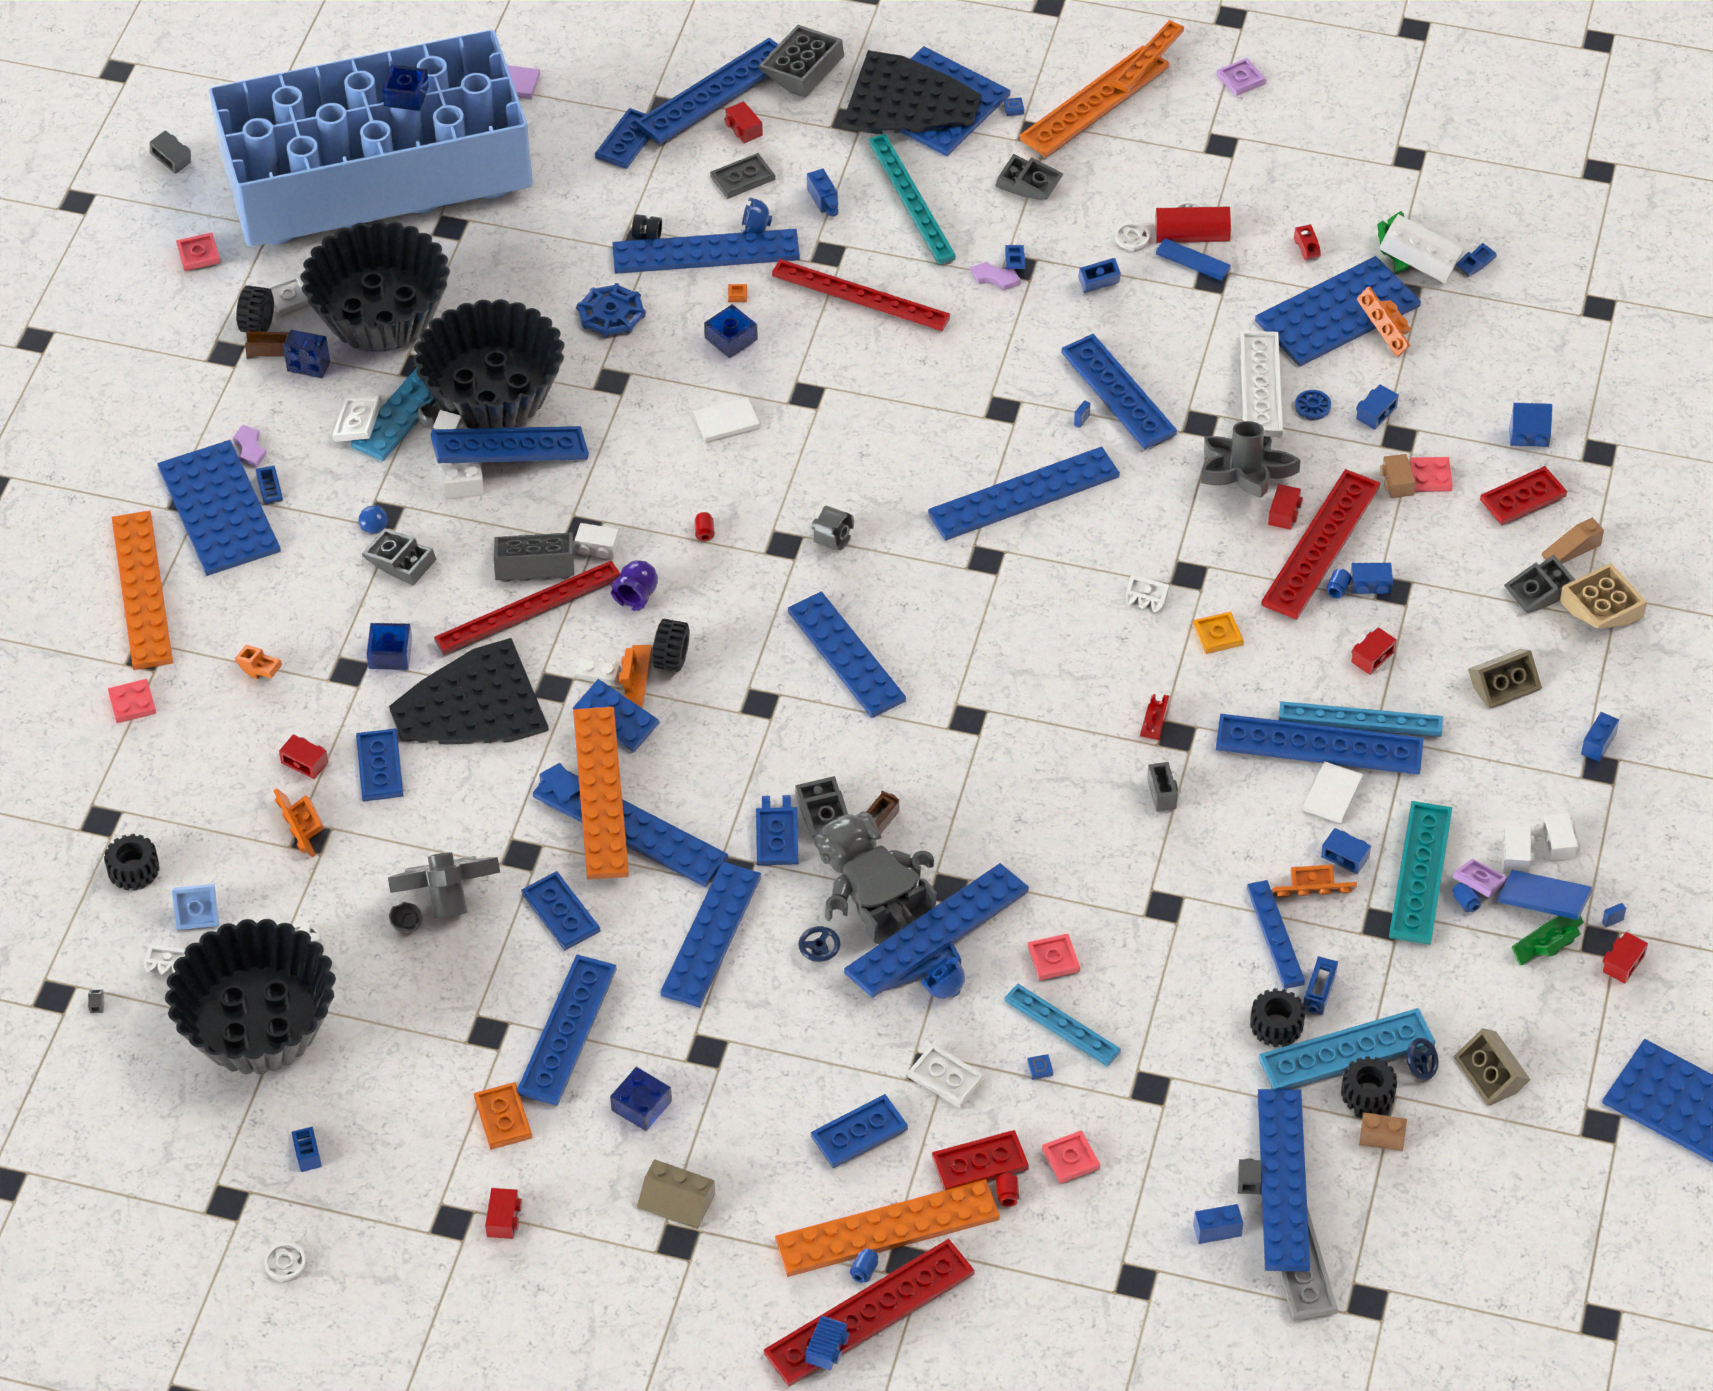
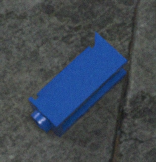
(1313, 1002)

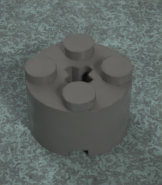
(832, 528)

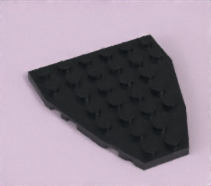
(907, 95)
(472, 699)

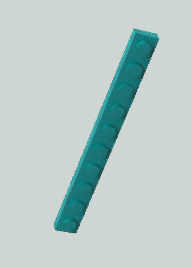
(912, 199)

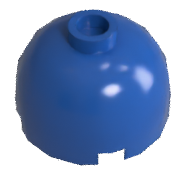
(756, 217)
(944, 978)

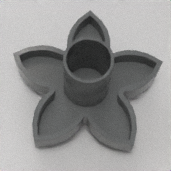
(1246, 460)
(444, 880)

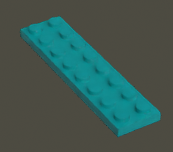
(1420, 873)

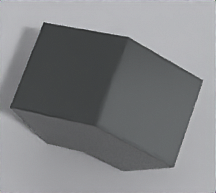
(96, 1001)

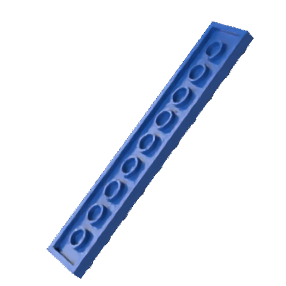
(706, 94)
(705, 251)
(1023, 493)
(1319, 744)
(649, 836)
(936, 930)
(1283, 1180)

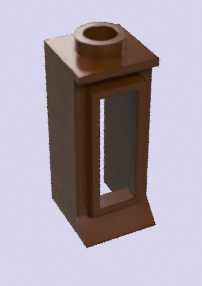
(265, 343)
(891, 803)

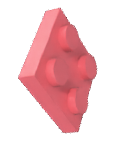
(198, 251)
(1431, 473)
(131, 700)
(1053, 957)
(1071, 1156)

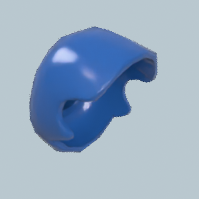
(373, 519)

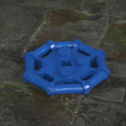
(611, 317)

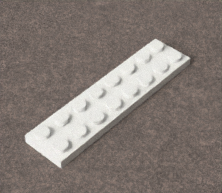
(1261, 380)

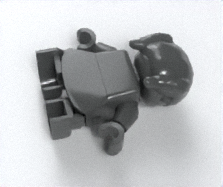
(873, 875)

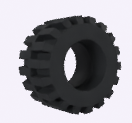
(255, 309)
(670, 645)
(128, 849)
(1281, 1004)
(1373, 1072)

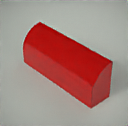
(1193, 224)

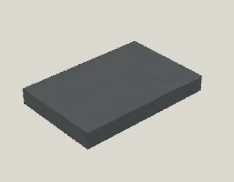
(742, 175)

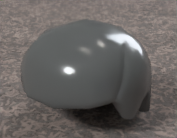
(428, 414)
(405, 917)

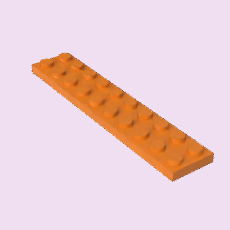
(1085, 108)
(142, 590)
(600, 793)
(887, 1227)

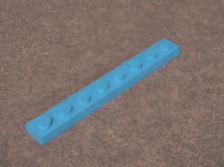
(1361, 719)

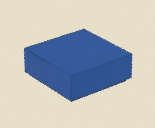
(1614, 915)

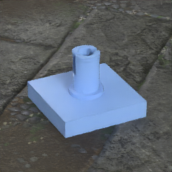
(195, 906)

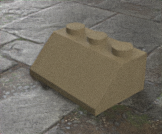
(1505, 677)
(1491, 1067)
(676, 1194)

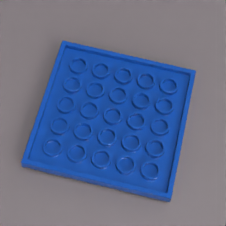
(992, 93)

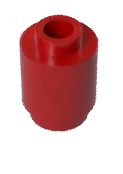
(704, 526)
(1007, 1189)

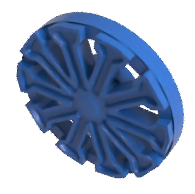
(1313, 404)

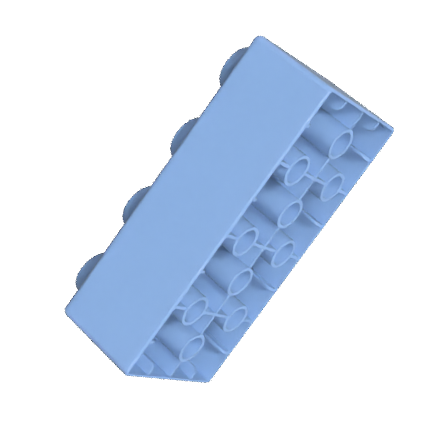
(325, 153)

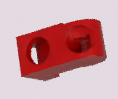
(1307, 242)

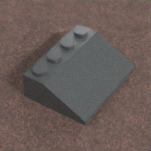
(803, 59)
(534, 556)

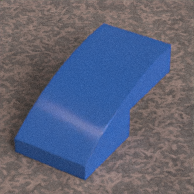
(1015, 256)
(1477, 260)

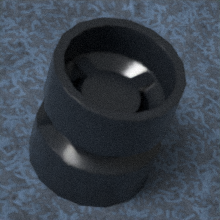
(653, 227)

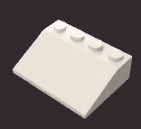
(1421, 248)

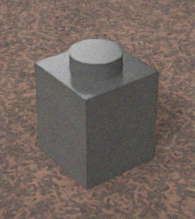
(1249, 1176)

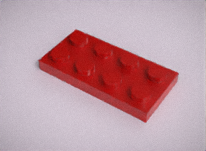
(1523, 495)
(980, 1160)

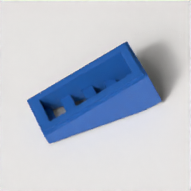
(264, 472)
(307, 1147)

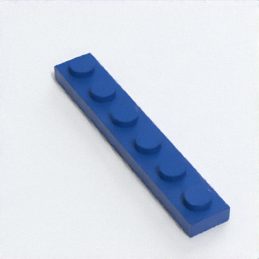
(1275, 934)

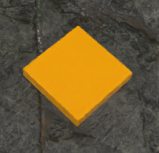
(1218, 632)

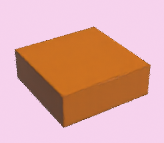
(737, 292)

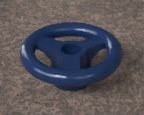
(818, 947)
(1419, 1060)

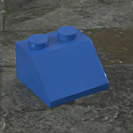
(1530, 424)

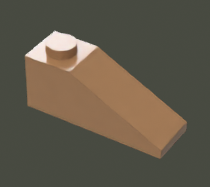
(1576, 541)

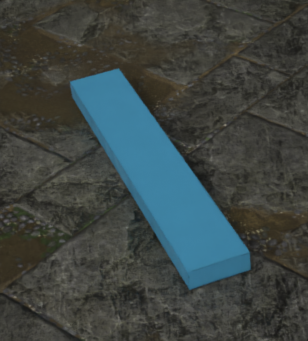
(1062, 1025)

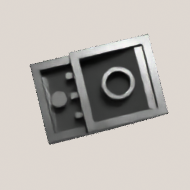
(1028, 178)
(400, 556)
(1539, 584)
(820, 803)

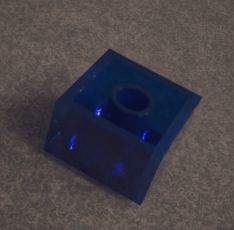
(405, 87)
(730, 331)
(306, 353)
(389, 646)
(641, 1098)

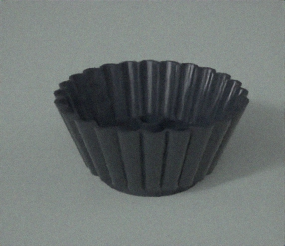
(376, 284)
(490, 362)
(251, 994)

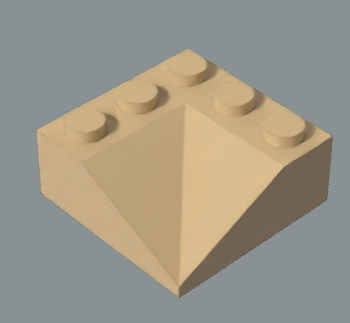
(1603, 599)

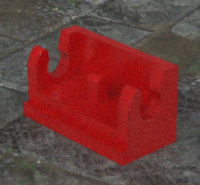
(1155, 717)

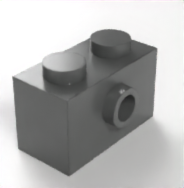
(170, 152)
(1162, 786)

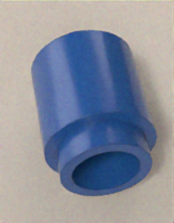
(1338, 583)
(1466, 897)
(864, 1265)

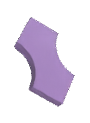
(989, 274)
(251, 451)

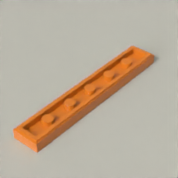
(1148, 56)

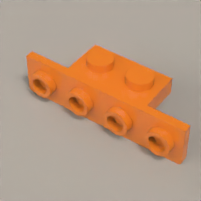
(1386, 319)
(635, 672)
(302, 819)
(1313, 879)

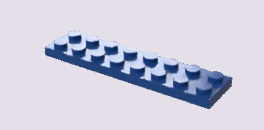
(1119, 391)
(509, 444)
(846, 654)
(710, 934)
(566, 1030)

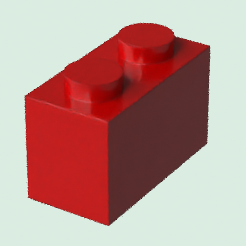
(743, 122)
(1285, 506)
(1373, 650)
(303, 756)
(1624, 957)
(502, 1213)

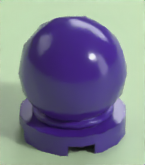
(635, 584)

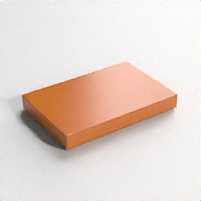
(502, 1115)

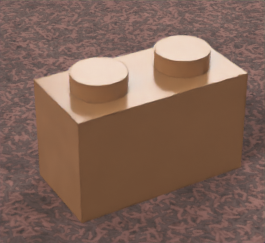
(1398, 476)
(1383, 1131)

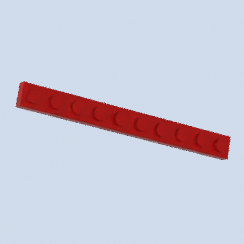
(861, 295)
(526, 607)

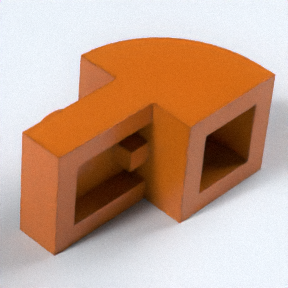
(257, 664)

